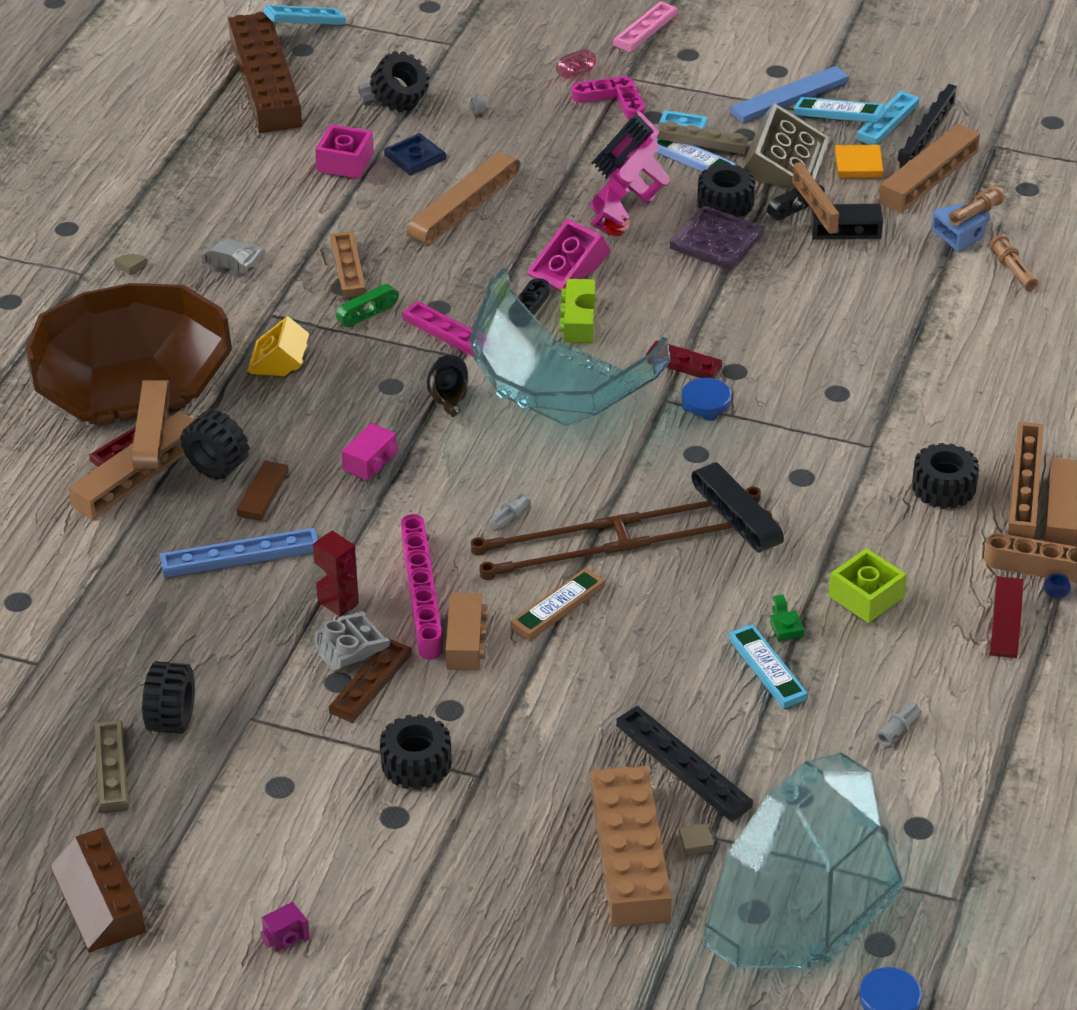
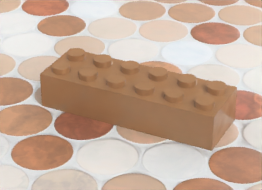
(630, 846)

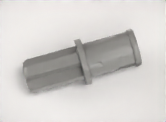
(510, 511)
(898, 724)

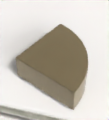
(130, 263)

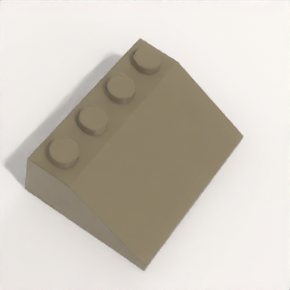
(781, 143)

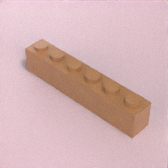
(928, 168)
(117, 477)
(1025, 480)

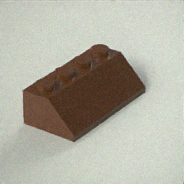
(97, 891)

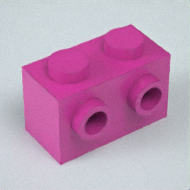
(369, 451)

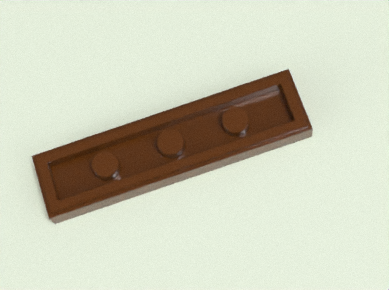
(370, 681)

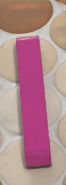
(421, 587)

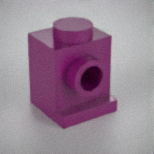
(284, 927)

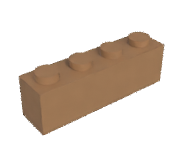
(1062, 502)

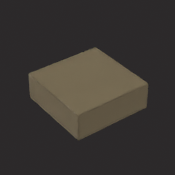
(696, 839)

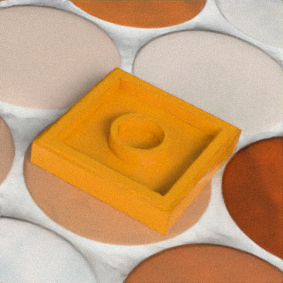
(858, 161)

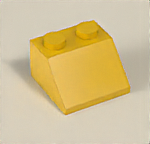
(279, 349)

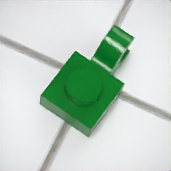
(784, 623)

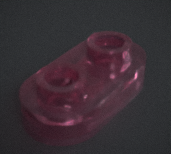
(576, 63)

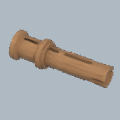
(982, 203)
(1008, 256)

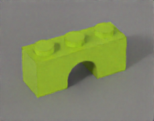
(578, 310)

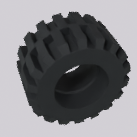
(409, 71)
(727, 189)
(214, 444)
(945, 475)
(168, 697)
(415, 751)

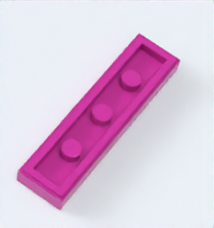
(439, 326)

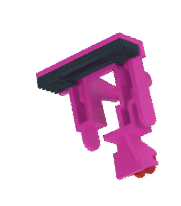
(622, 162)

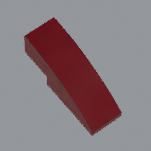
(1006, 617)

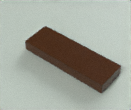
(262, 490)

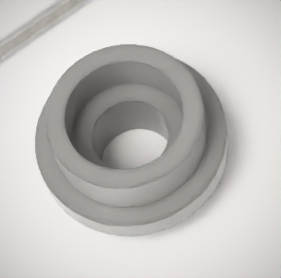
(478, 104)

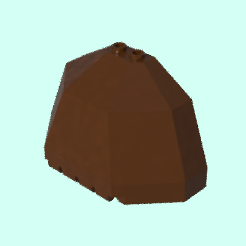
(108, 340)

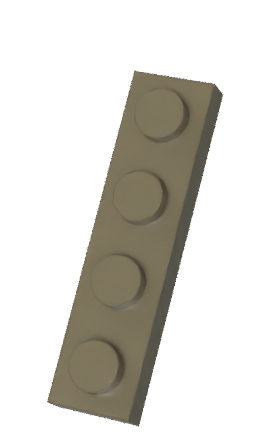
(704, 138)

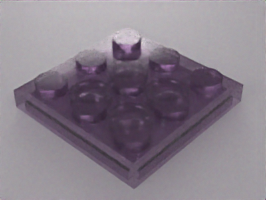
(717, 237)

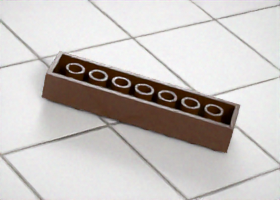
(264, 72)

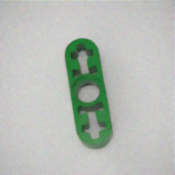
(353, 310)

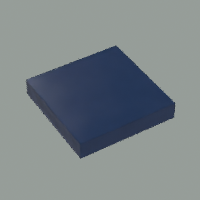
(415, 154)

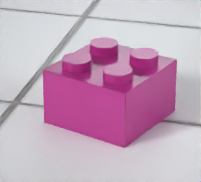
(344, 151)

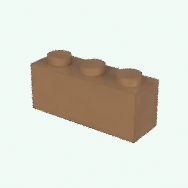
(465, 631)

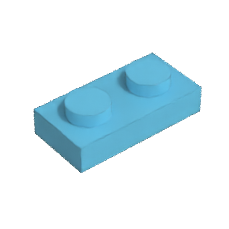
(684, 119)

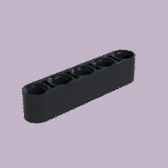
(737, 507)

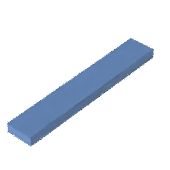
(789, 93)
(238, 552)

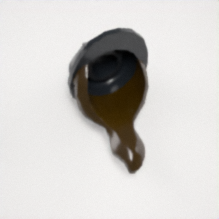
(448, 382)

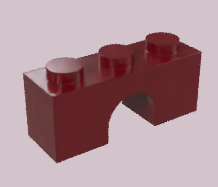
(340, 586)

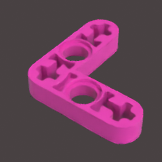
(614, 88)

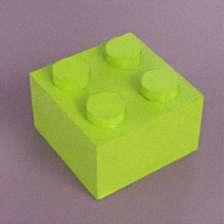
(867, 585)

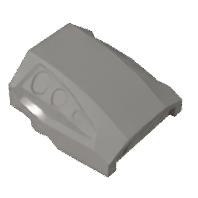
(233, 255)
(348, 640)

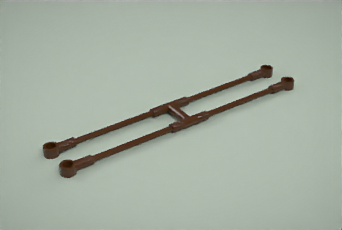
(489, 570)

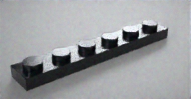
(928, 126)
(684, 763)

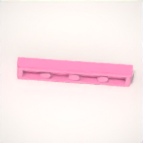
(645, 26)

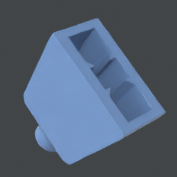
(962, 235)

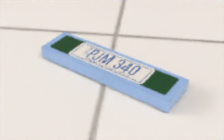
(690, 155)

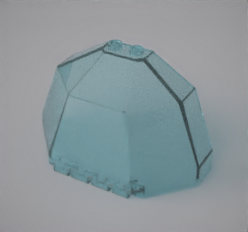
(544, 373)
(806, 870)

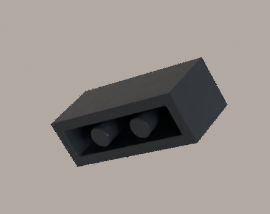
(854, 222)

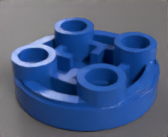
(706, 397)
(890, 990)

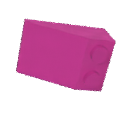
(569, 255)

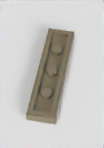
(111, 766)

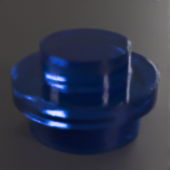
(1057, 585)

